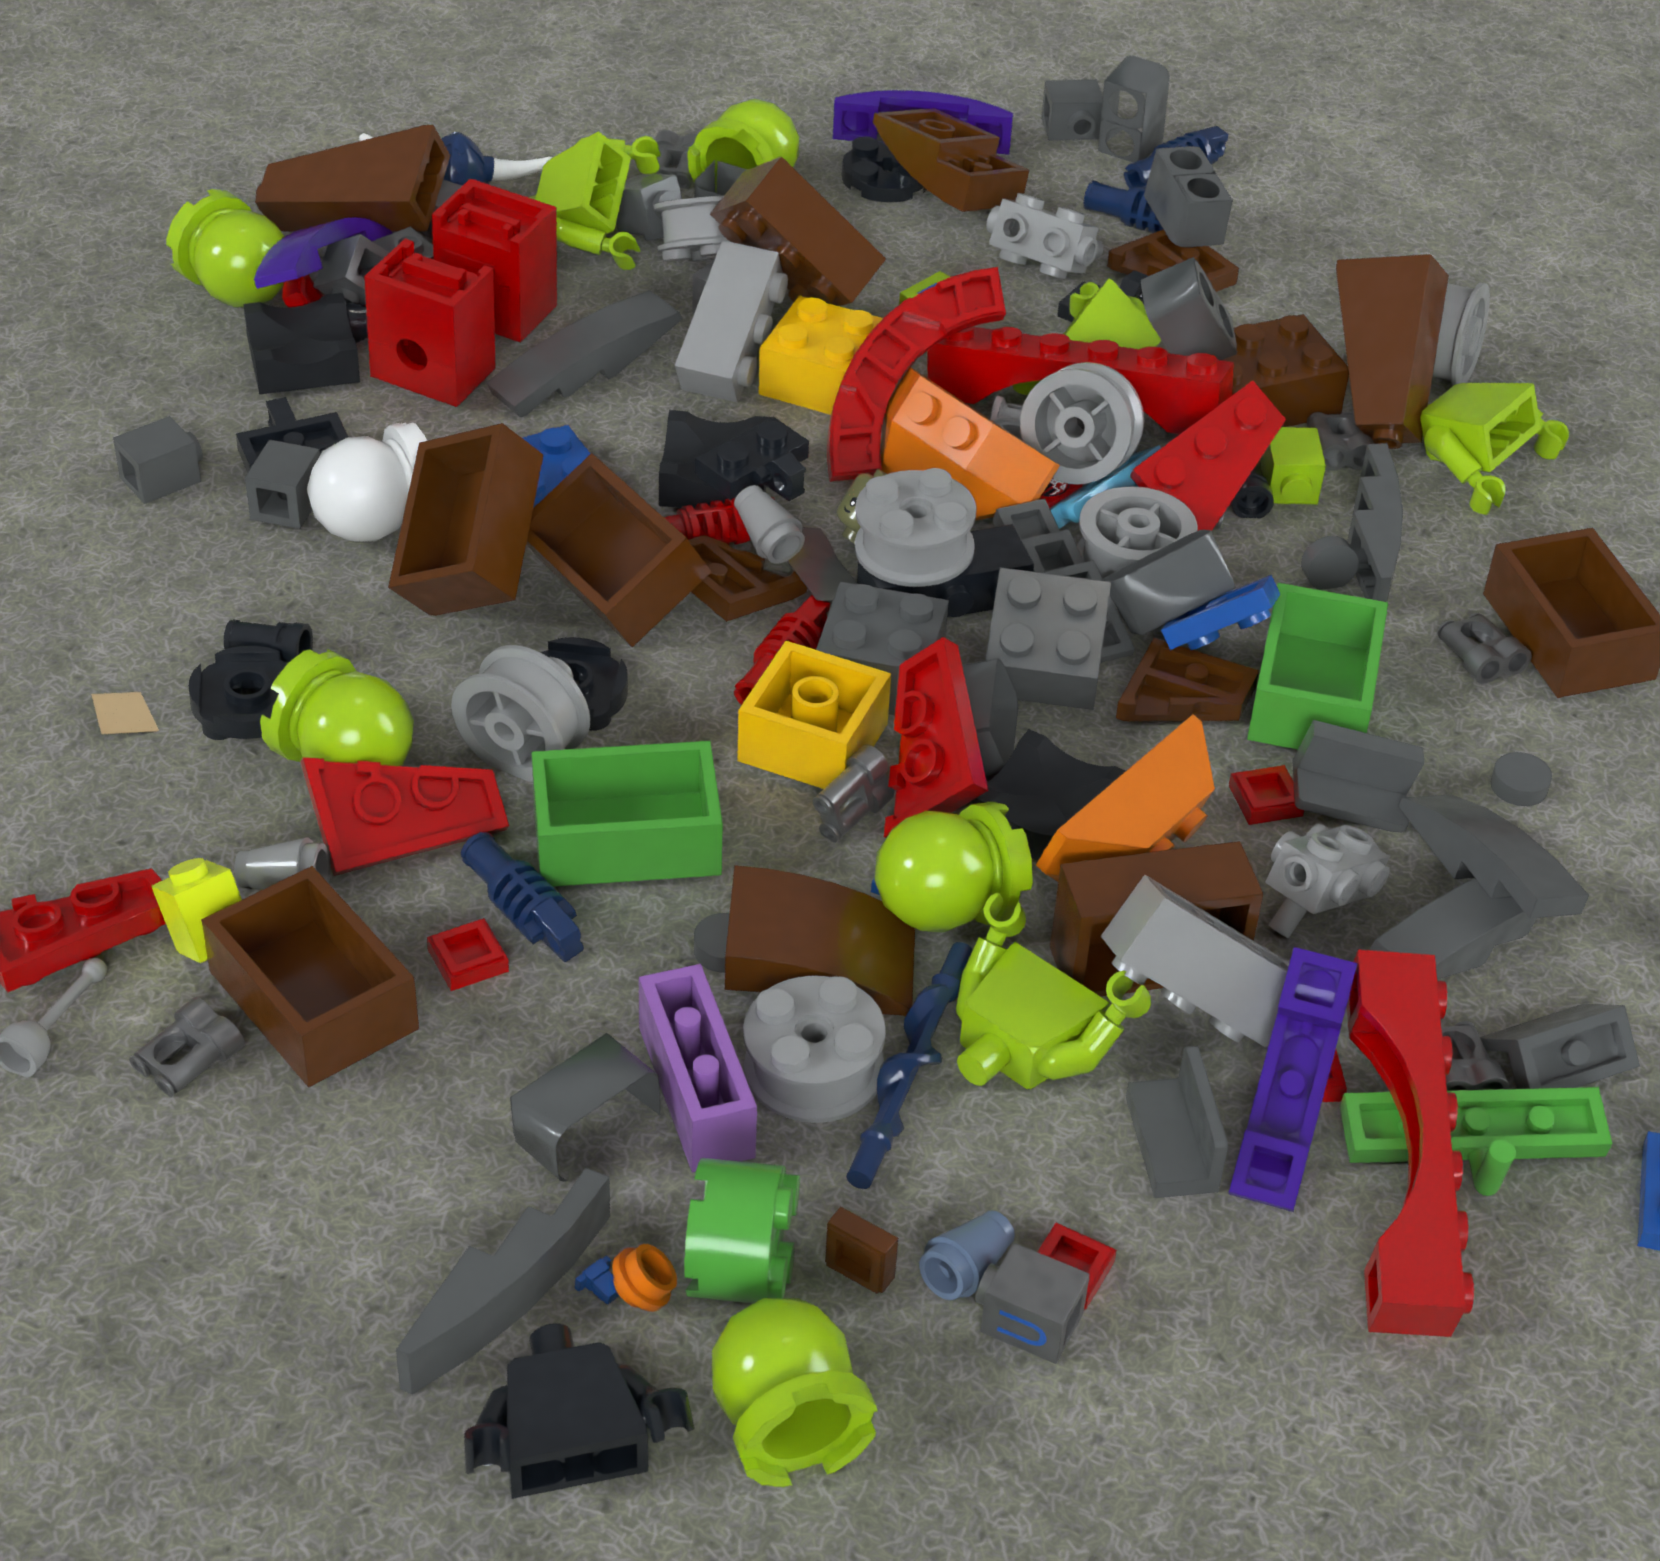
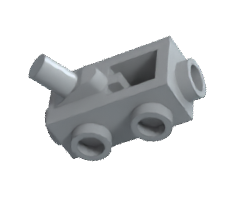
(1051, 238)
(1324, 872)

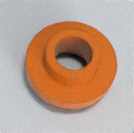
(644, 1277)

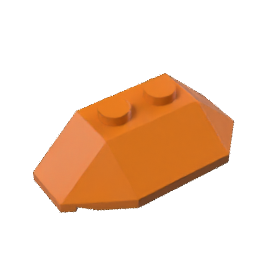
(937, 430)
(1142, 807)

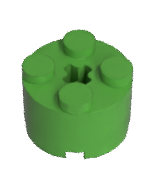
(738, 1231)

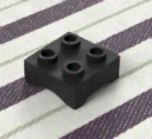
(301, 345)
(685, 440)
(1045, 788)

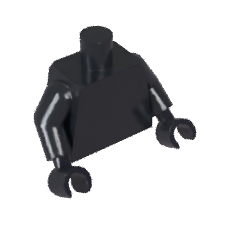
(571, 1417)

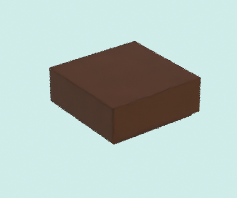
(861, 1250)

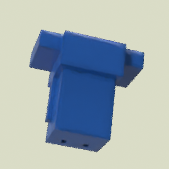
(598, 1280)

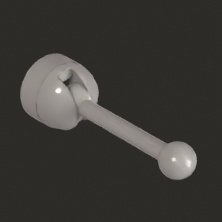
(27, 1043)

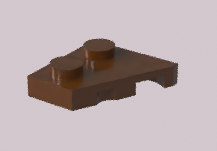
(1158, 253)
(739, 581)
(1184, 683)

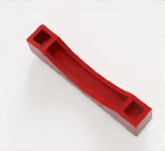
(1170, 386)
(1416, 1265)

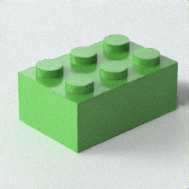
(1317, 664)
(627, 813)

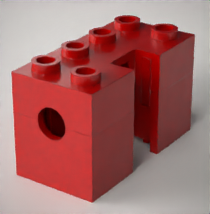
(489, 276)

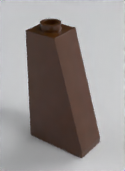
(376, 179)
(1391, 340)

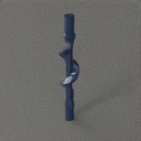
(900, 1070)

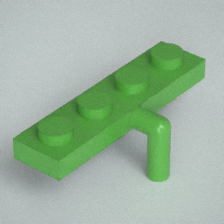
(1489, 1129)

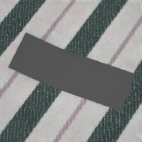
(819, 565)

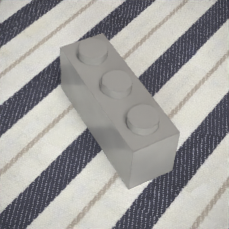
(731, 321)
(1197, 961)

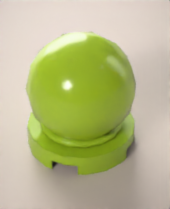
(745, 137)
(222, 246)
(336, 713)
(946, 866)
(790, 1390)

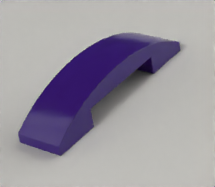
(856, 111)
(298, 253)
(1293, 1079)

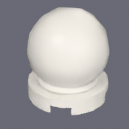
(364, 483)

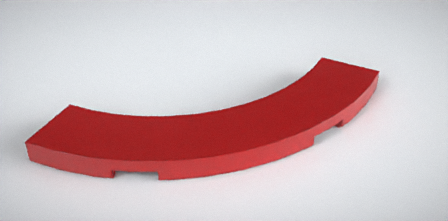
(888, 354)

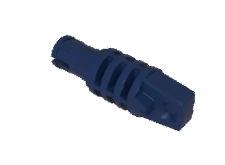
(1210, 140)
(1126, 204)
(524, 896)

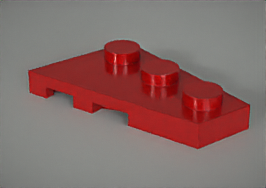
(1214, 455)
(939, 743)
(393, 812)
(71, 929)

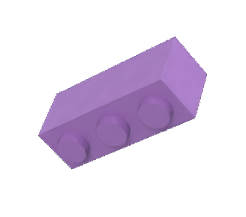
(697, 1066)

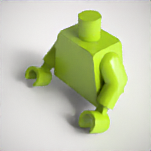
(588, 191)
(1105, 316)
(1480, 427)
(1032, 1016)

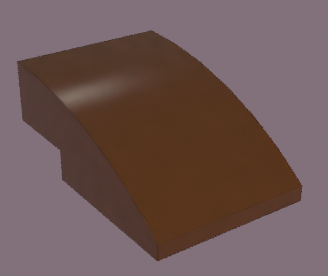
(951, 158)
(812, 927)

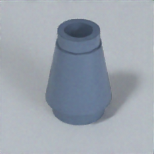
(965, 1255)

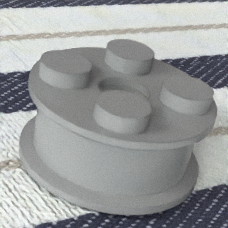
(689, 229)
(1461, 332)
(1103, 403)
(1129, 525)
(915, 527)
(519, 707)
(814, 1048)

